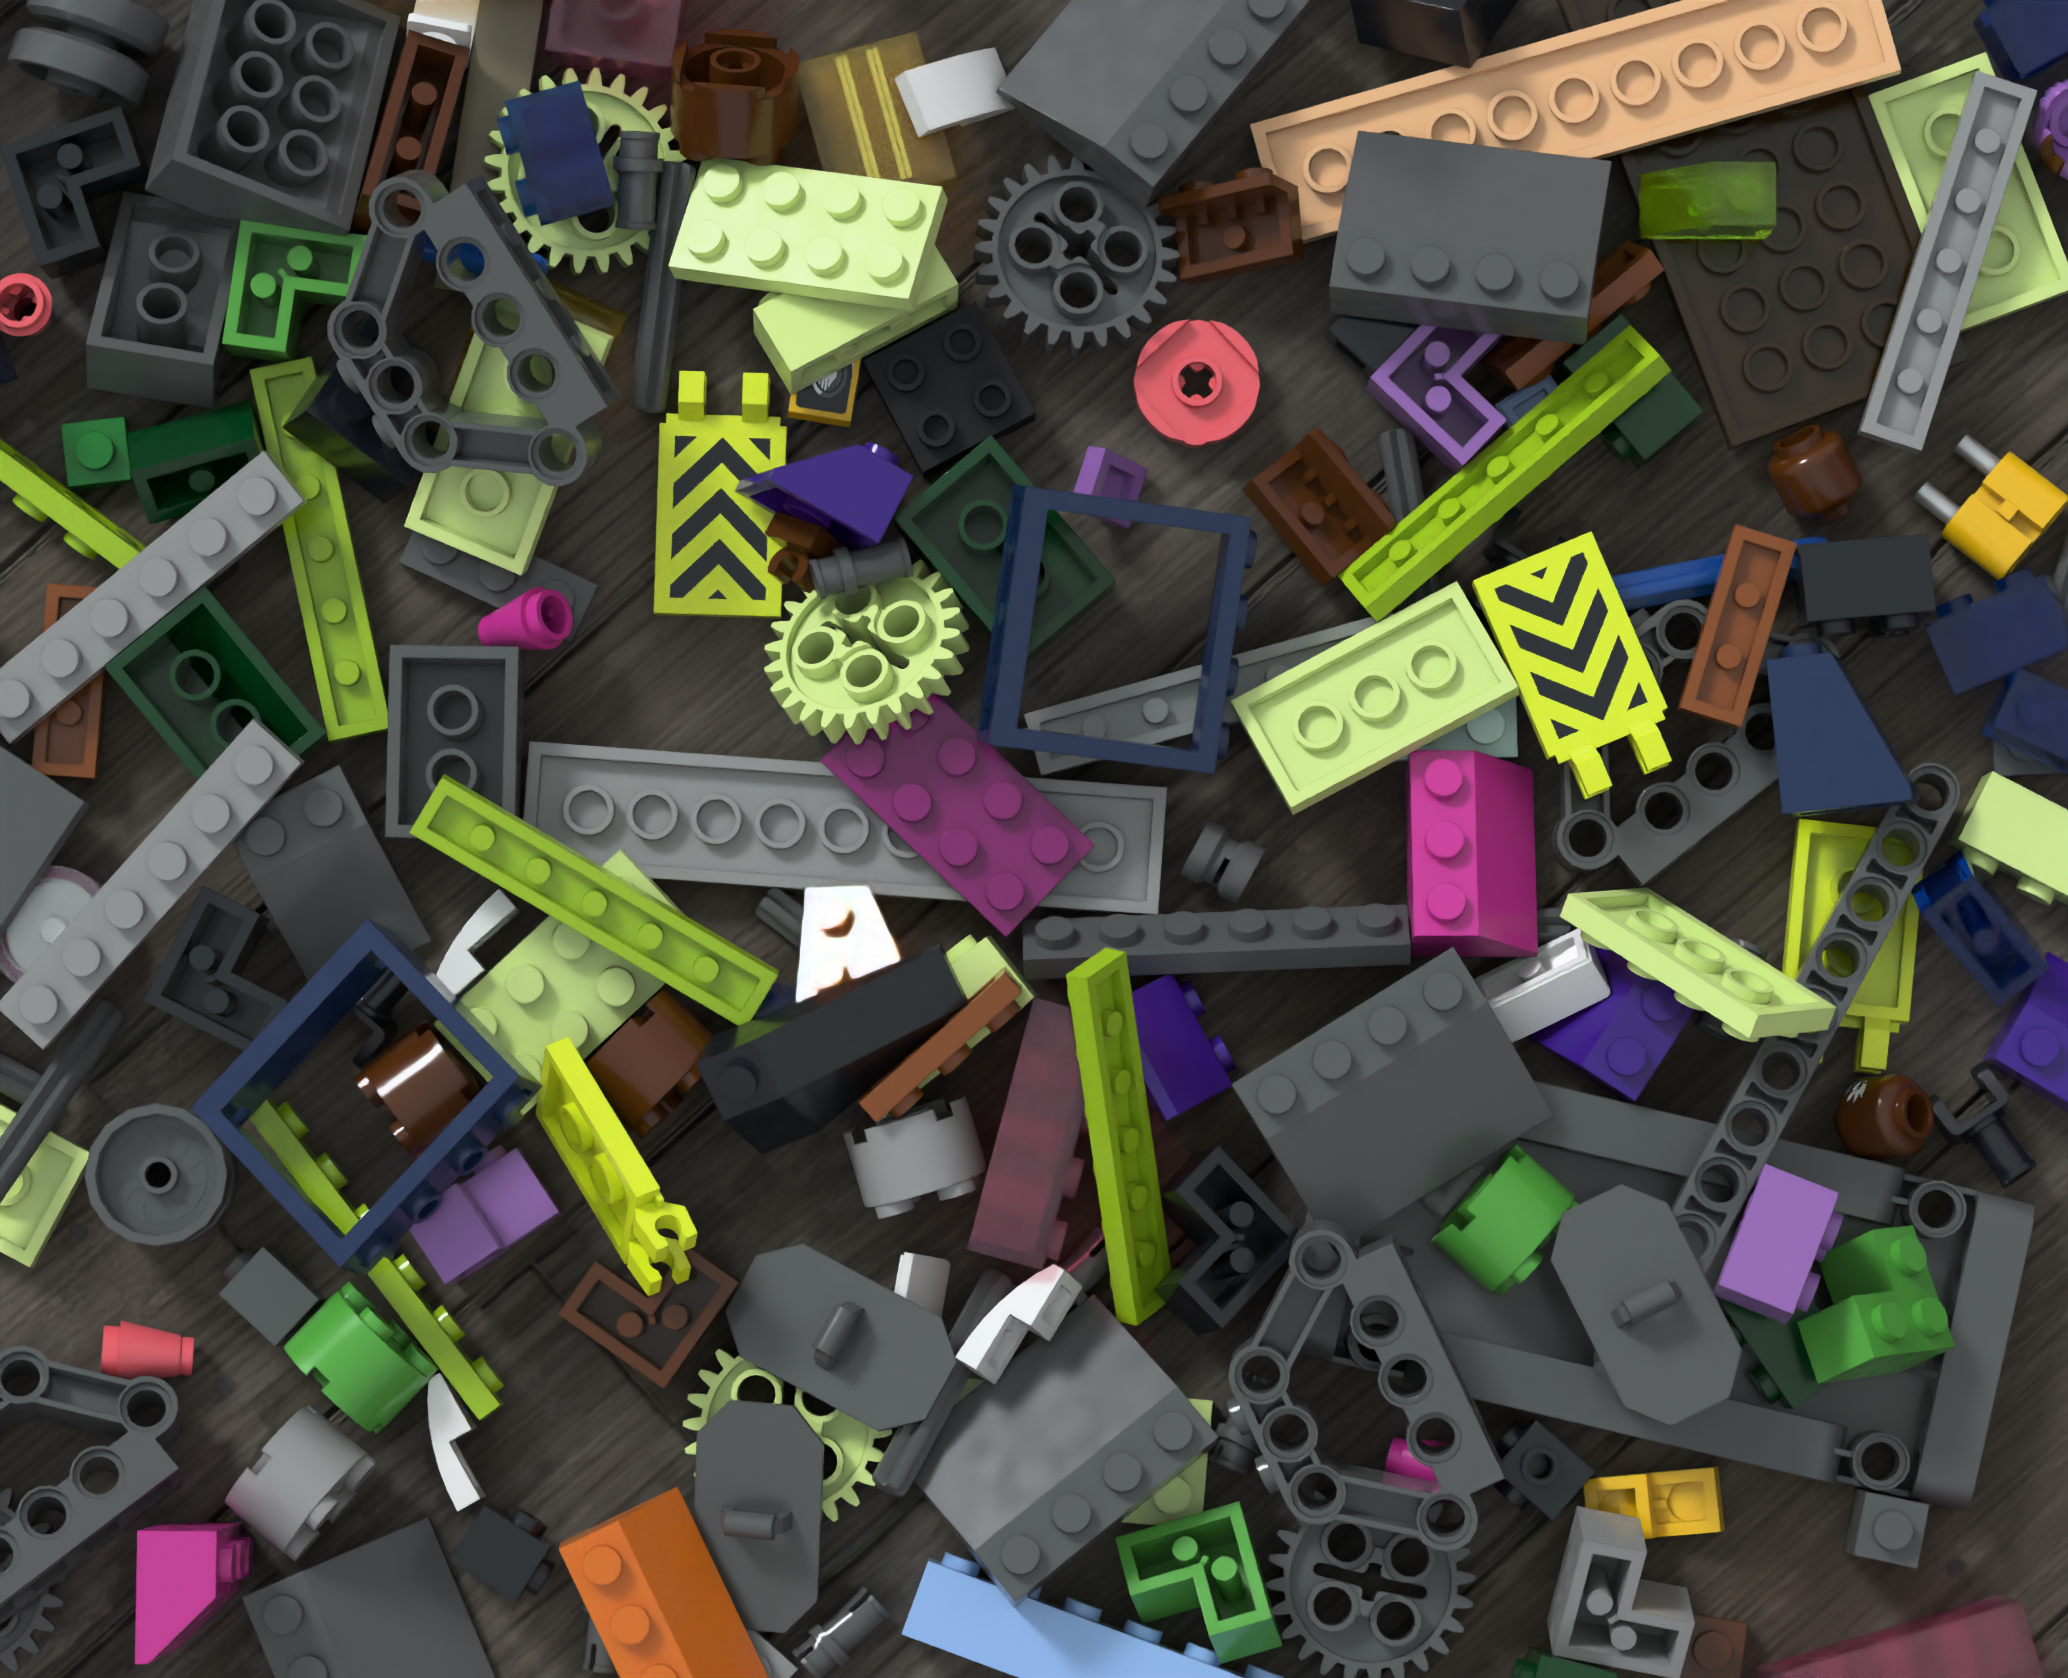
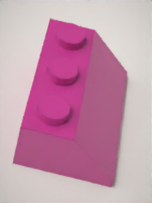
(1470, 855)
(184, 1579)

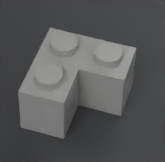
(1606, 1610)

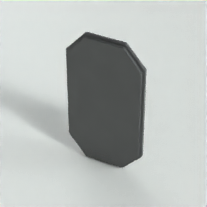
(1646, 1305)
(841, 1337)
(762, 1509)

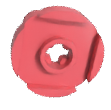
(1196, 346)

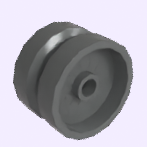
(90, 48)
(125, 1158)

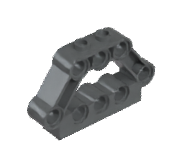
(510, 273)
(1636, 844)
(138, 1457)
(1363, 1493)

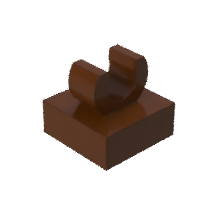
(799, 544)

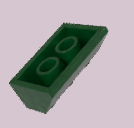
(206, 683)

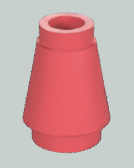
(15, 294)
(145, 1351)

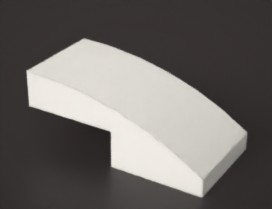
(953, 91)
(460, 966)
(1033, 1306)
(448, 1422)

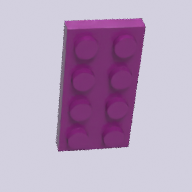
(963, 812)

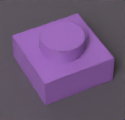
(1110, 476)

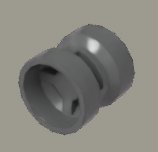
(1208, 854)

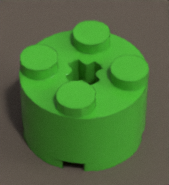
(1504, 1221)
(361, 1358)

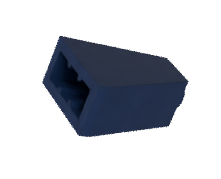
(1828, 739)

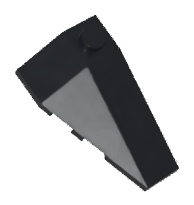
(819, 1055)

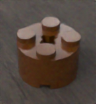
(734, 97)
(650, 1062)
(418, 1086)

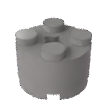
(917, 1155)
(300, 1482)

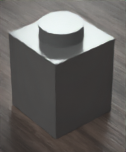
(270, 1294)
(1886, 1528)

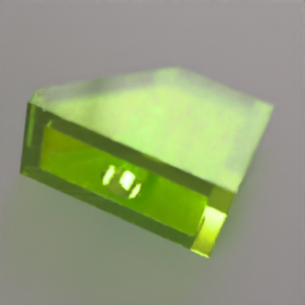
(1708, 201)

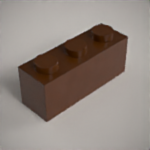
(414, 119)

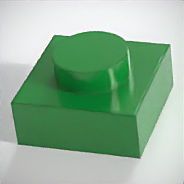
(96, 453)

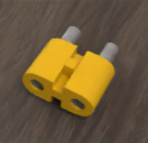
(2002, 516)

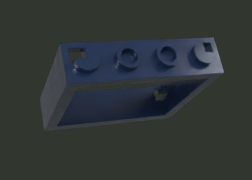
(1015, 614)
(300, 1029)

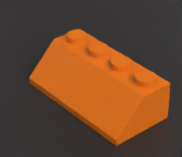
(659, 1595)

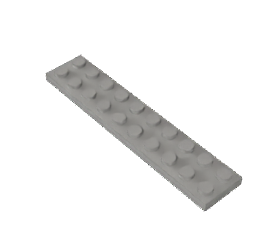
(805, 829)

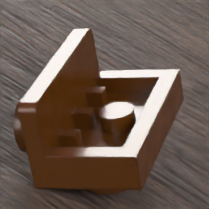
(1235, 225)
(1320, 506)

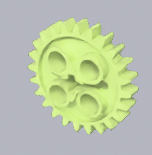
(569, 237)
(855, 686)
(845, 1435)

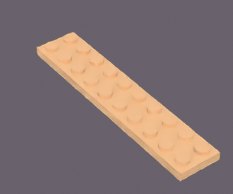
(1594, 89)

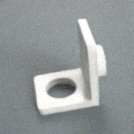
(446, 20)

